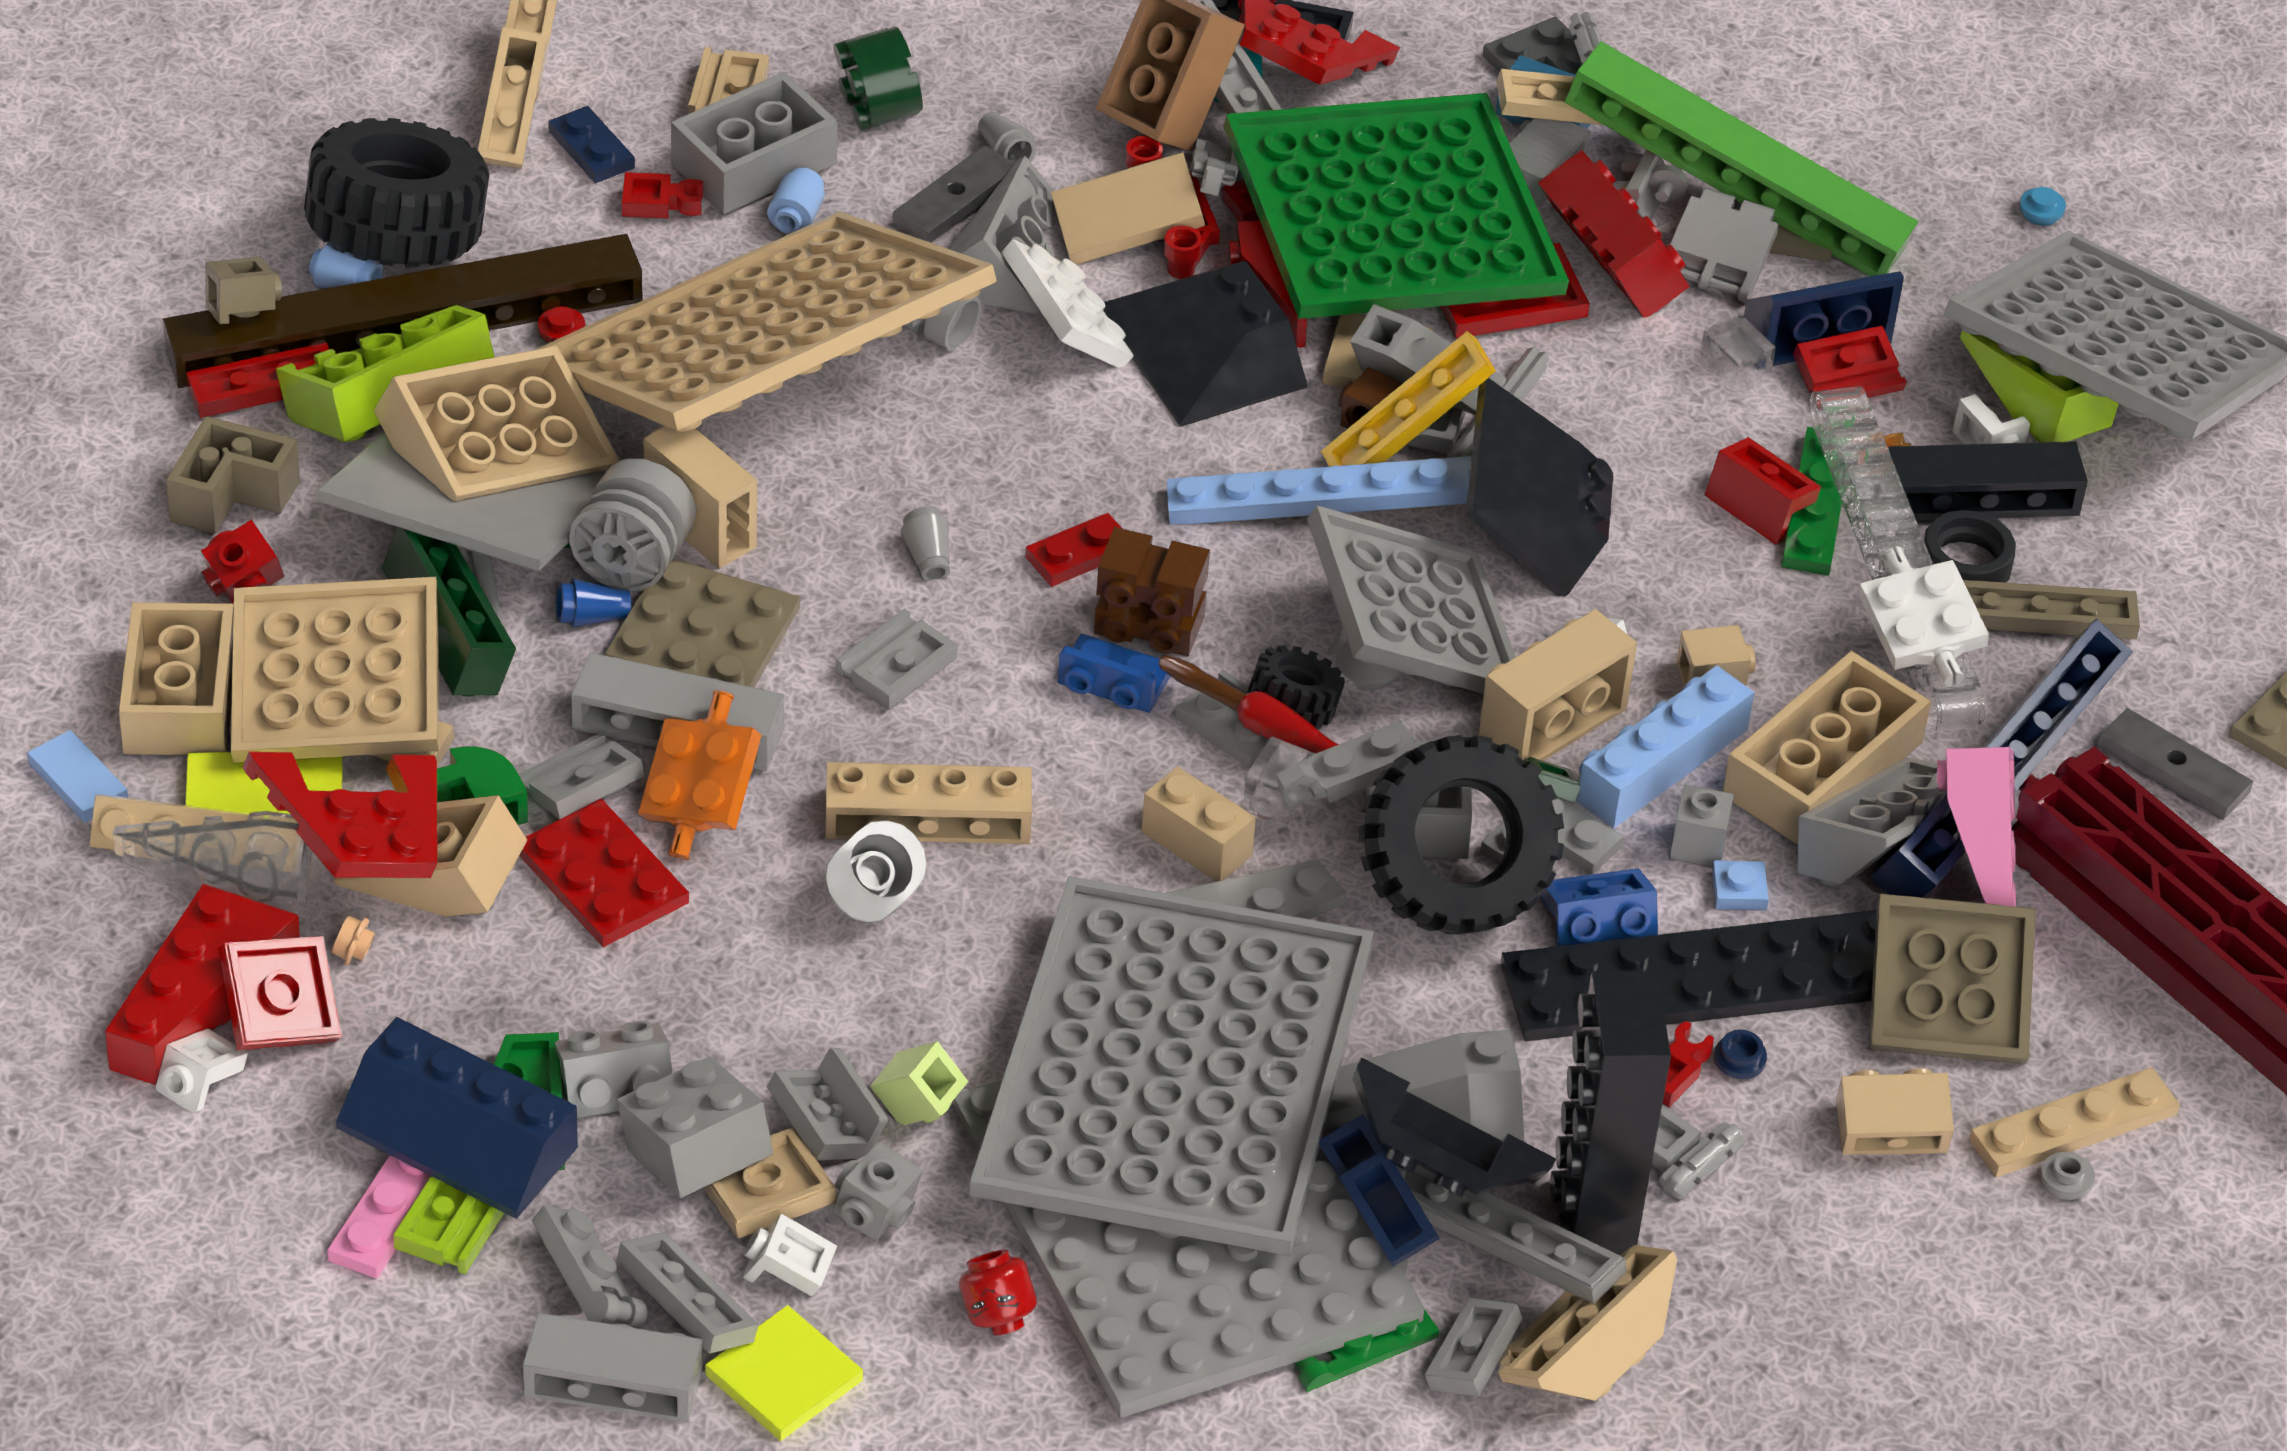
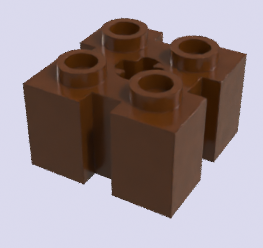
(1151, 592)

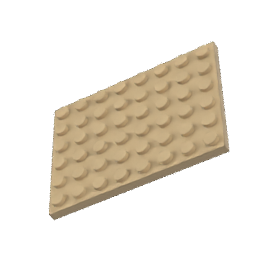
(766, 319)

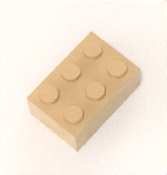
(177, 678)
(1559, 687)

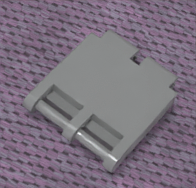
(1723, 244)

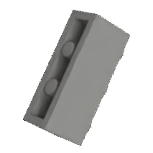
(613, 1367)

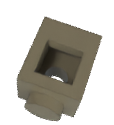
(240, 287)

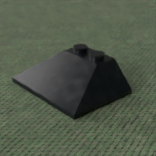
(1210, 342)
(1537, 490)
(1441, 1142)

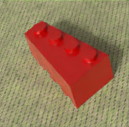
(1615, 233)
(185, 981)

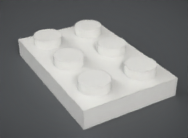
(1067, 303)

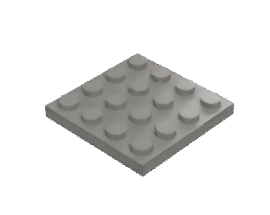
(1411, 600)

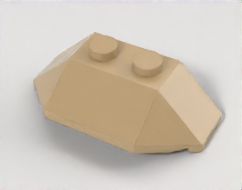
(1588, 1346)

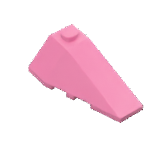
(1983, 805)

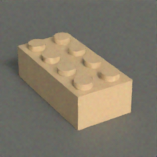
(1825, 743)

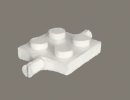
(1923, 615)

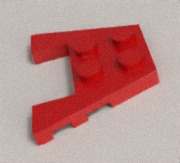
(1308, 48)
(360, 830)

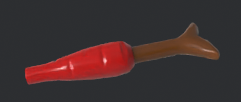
(1255, 710)

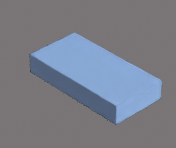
(74, 773)

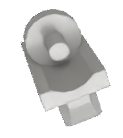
(1651, 181)

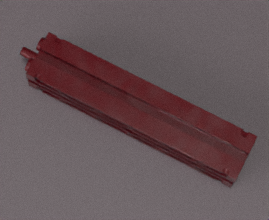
(2162, 901)

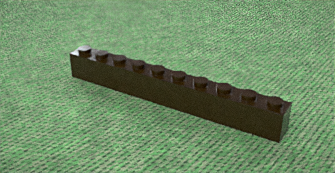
(504, 288)

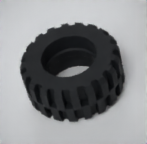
(396, 192)
(1528, 823)

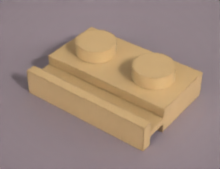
(725, 75)

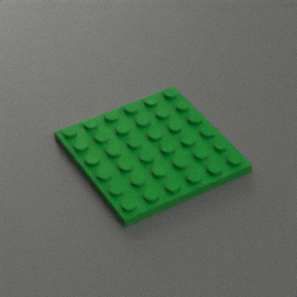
(1394, 205)

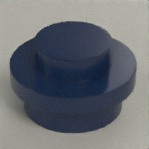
(1740, 1054)

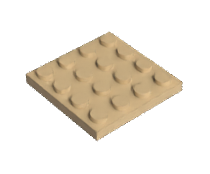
(336, 668)

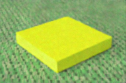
(784, 1373)

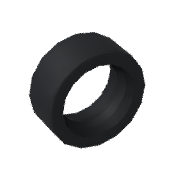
(1975, 529)

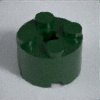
(878, 77)

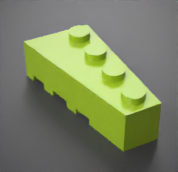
(344, 388)

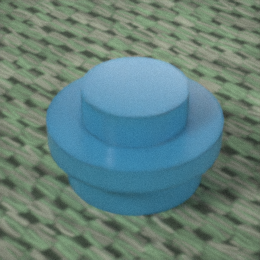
(2042, 206)

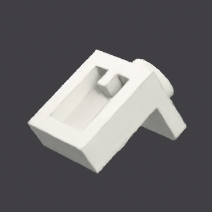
(1980, 425)
(196, 1063)
(789, 1254)

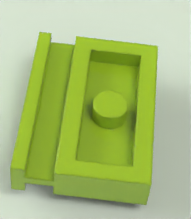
(446, 1226)

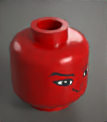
(997, 1291)

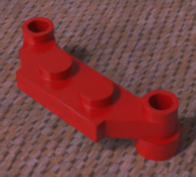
(1182, 244)

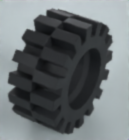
(1299, 682)

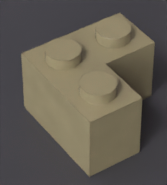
(230, 466)

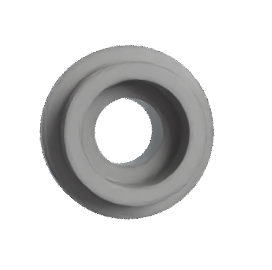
(2067, 1185)

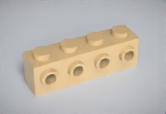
(931, 801)

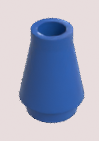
(590, 603)

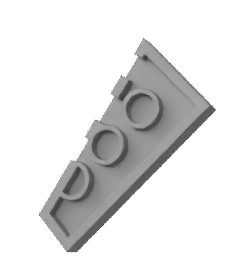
(1293, 890)

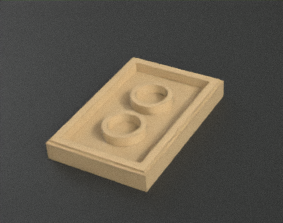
(1127, 208)

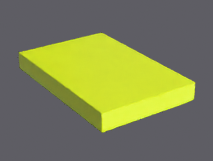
(224, 785)

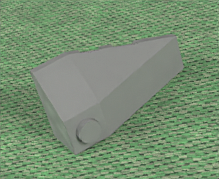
(1018, 211)
(1865, 821)
(1462, 1074)

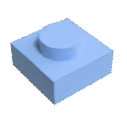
(1740, 885)

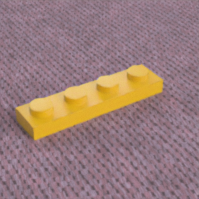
(1413, 405)

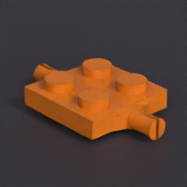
(700, 774)

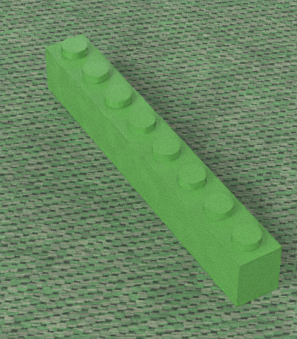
(1740, 160)

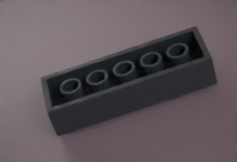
(1612, 1108)

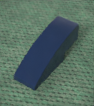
(1378, 1190)

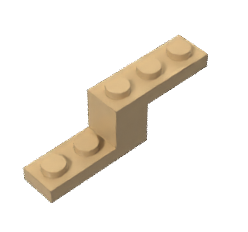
(516, 81)

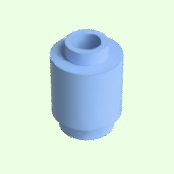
(796, 200)
(336, 269)

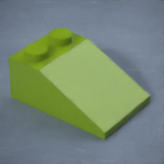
(2051, 403)

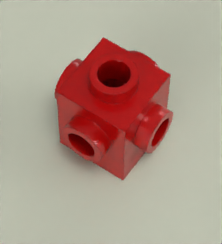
(239, 561)

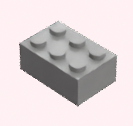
(753, 140)

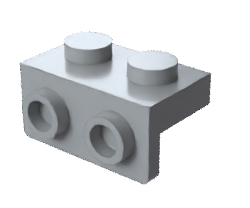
(611, 1064)
(830, 1108)

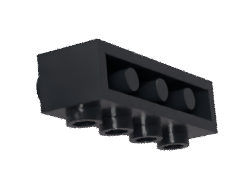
(1984, 470)

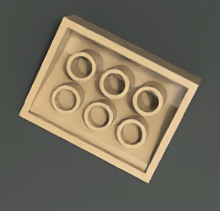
(494, 424)

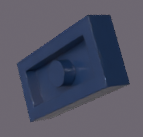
(591, 144)

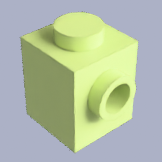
(919, 1084)

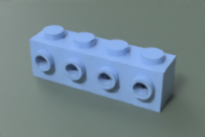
(1664, 746)

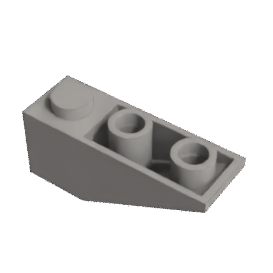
(1401, 348)

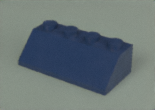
(458, 1118)

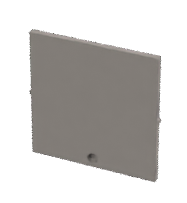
(511, 525)

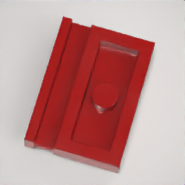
(1850, 361)

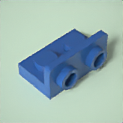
(1112, 673)
(1602, 907)

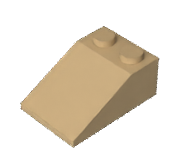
(474, 857)

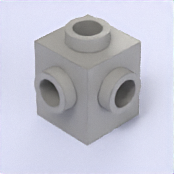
(877, 1191)

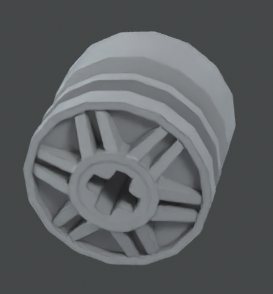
(632, 524)

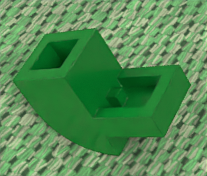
(482, 773)

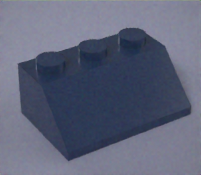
(1825, 312)

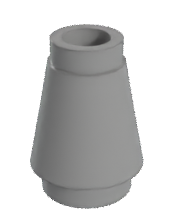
(1007, 137)
(928, 541)

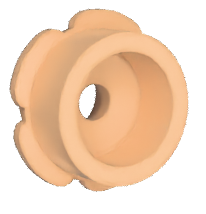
(353, 940)

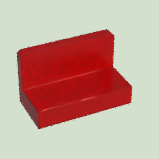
(1759, 488)

